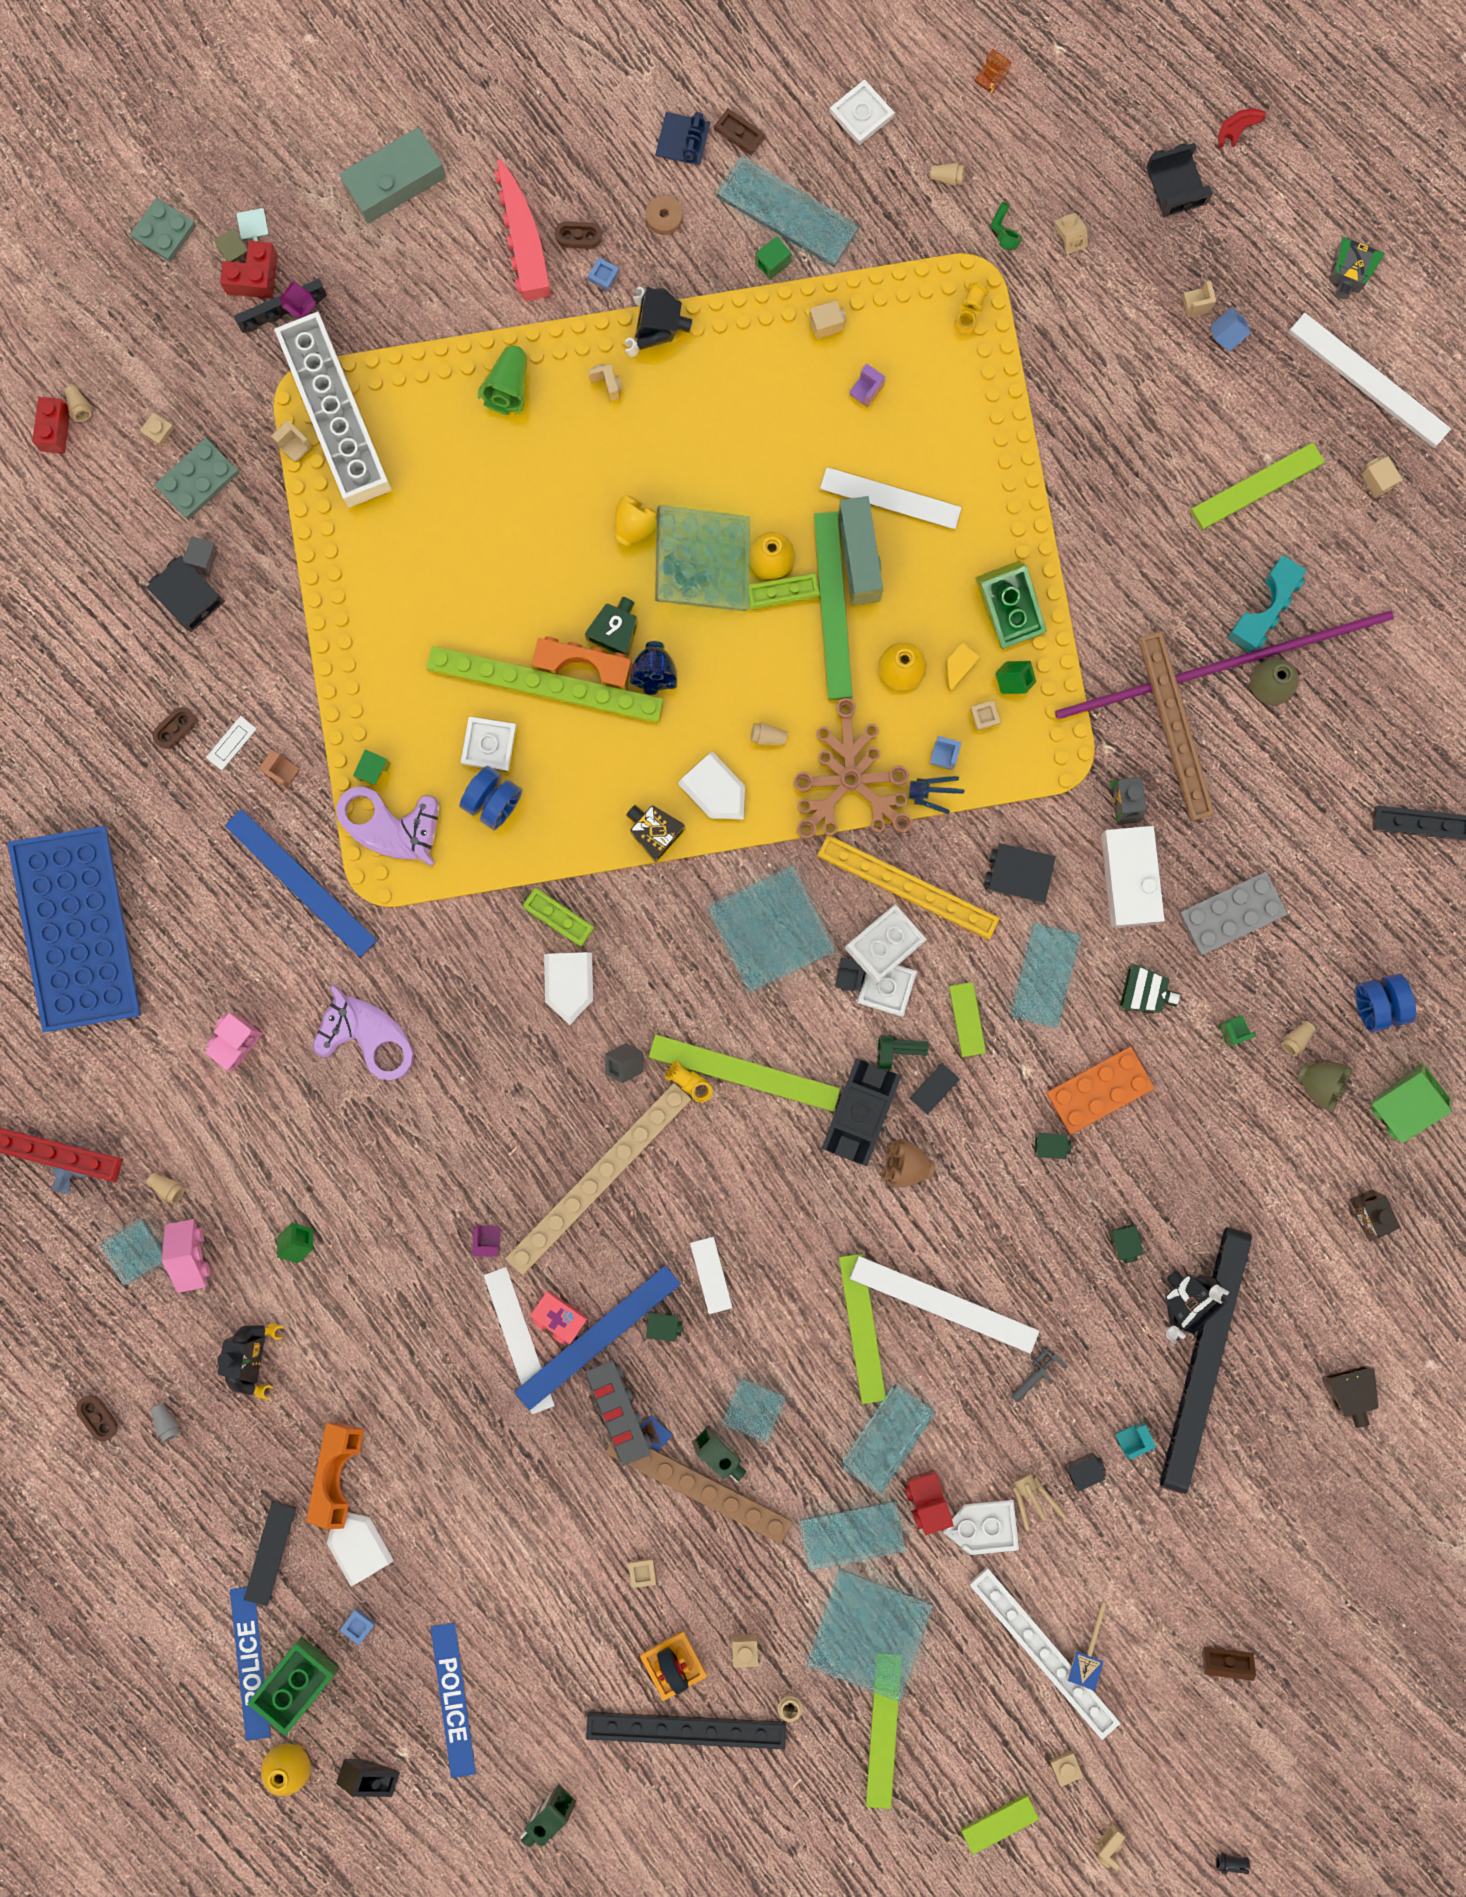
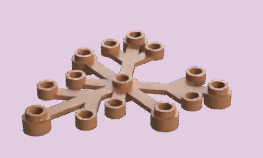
(848, 751)

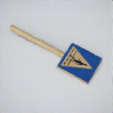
(1084, 1668)

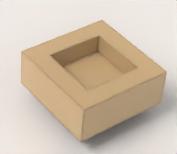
(157, 429)
(985, 715)
(642, 1573)
(1066, 1768)

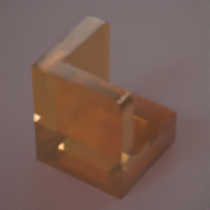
(993, 72)

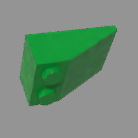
(1011, 603)

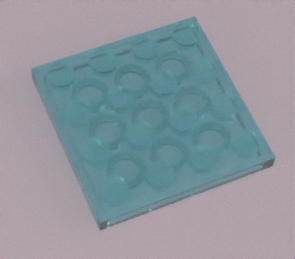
(702, 558)
(771, 929)
(870, 1635)

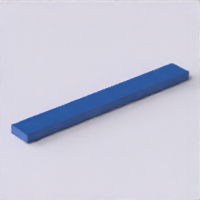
(300, 883)
(597, 1337)

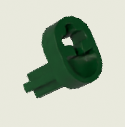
(888, 1046)

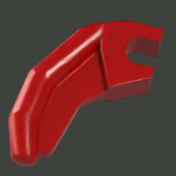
(1235, 124)

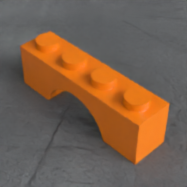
(554, 656)
(327, 1504)

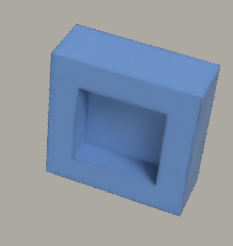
(603, 274)
(357, 1626)

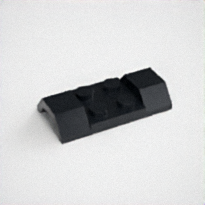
(861, 1112)

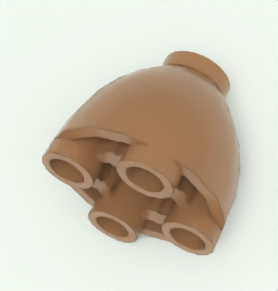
(906, 1164)

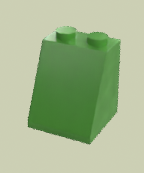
(1412, 1104)

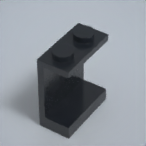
(1177, 180)
(185, 593)
(1020, 873)

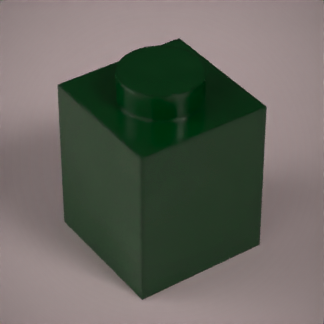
(1052, 1146)
(1126, 1243)
(663, 1326)

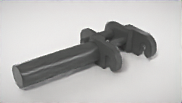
(1037, 1374)

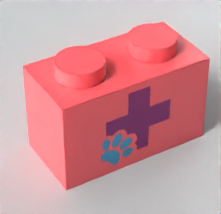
(558, 1318)

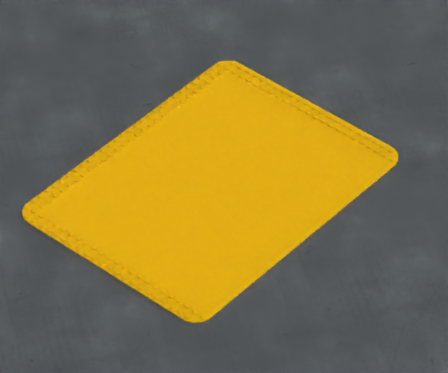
(510, 538)

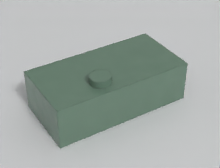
(393, 175)
(860, 550)

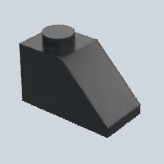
(367, 1778)

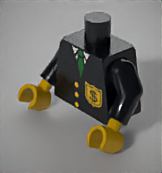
(242, 1358)

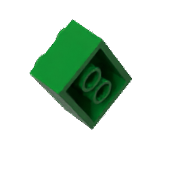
(293, 1686)

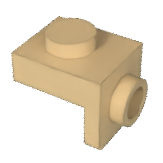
(1072, 232)
(605, 372)

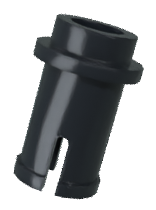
(1232, 1864)

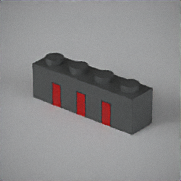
(617, 1413)

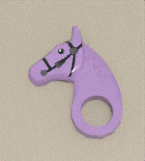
(384, 834)
(356, 1019)

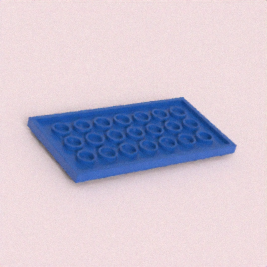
(74, 928)

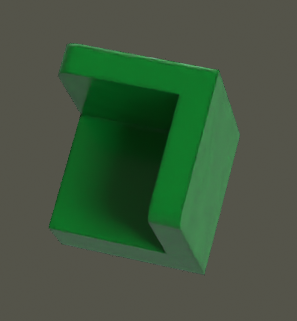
(773, 258)
(1015, 677)
(371, 767)
(1235, 1031)
(295, 1243)

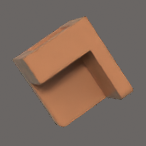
(279, 769)

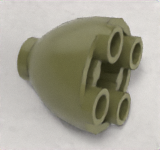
(1267, 685)
(1325, 1082)

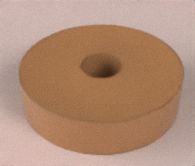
(661, 205)

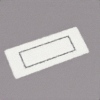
(231, 743)

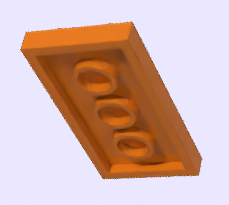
(1100, 1090)

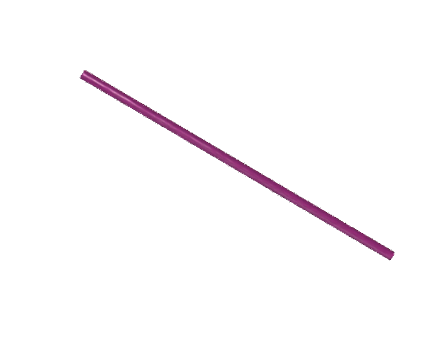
(1228, 663)

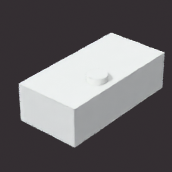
(1132, 877)

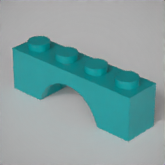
(1282, 581)

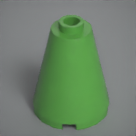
(505, 384)

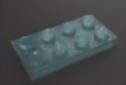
(1045, 975)
(887, 1439)
(852, 1535)

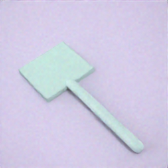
(252, 224)

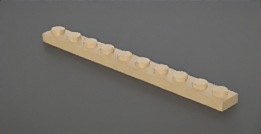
(598, 1179)

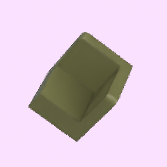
(231, 246)

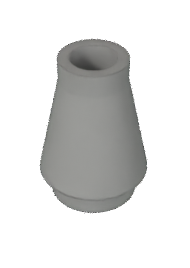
(165, 1424)

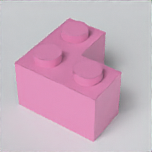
(233, 1041)
(184, 1256)

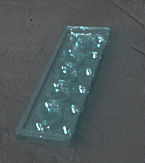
(787, 211)

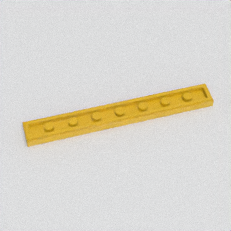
(908, 887)

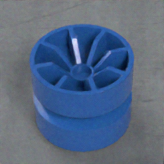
(487, 795)
(1385, 1003)

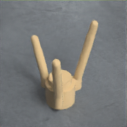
(1026, 1487)

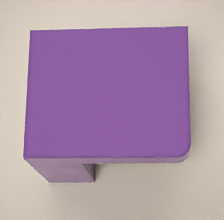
(867, 385)

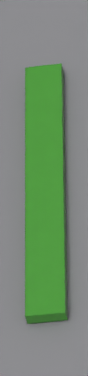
(832, 606)

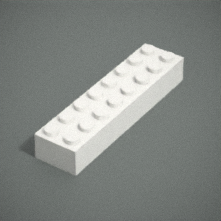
(333, 409)

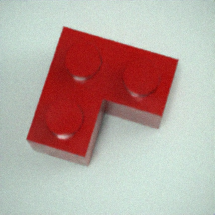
(255, 276)
(931, 1508)

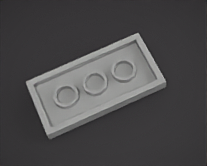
(1233, 913)

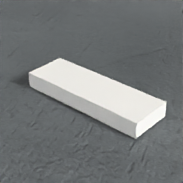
(711, 1275)

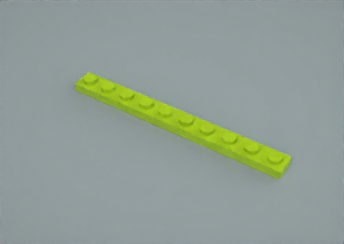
(545, 684)

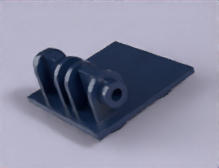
(683, 138)

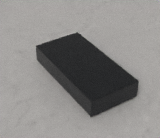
(934, 1088)

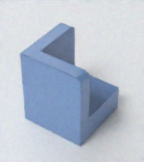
(1230, 329)
(945, 753)

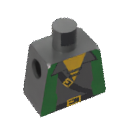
(1353, 266)
(1128, 799)

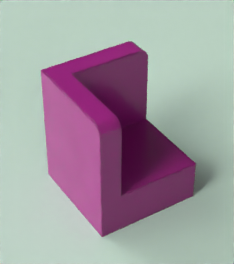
(297, 300)
(486, 1241)

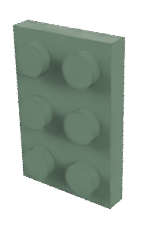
(197, 479)

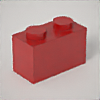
(51, 425)

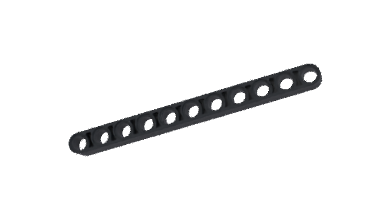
(1205, 1366)

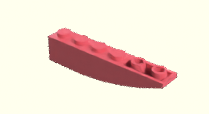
(524, 238)

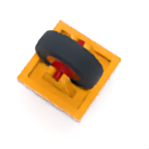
(673, 1665)

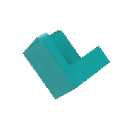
(1135, 1440)

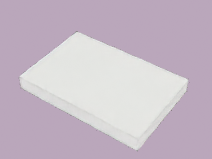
(885, 943)

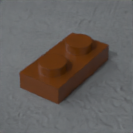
(739, 131)
(1229, 1663)

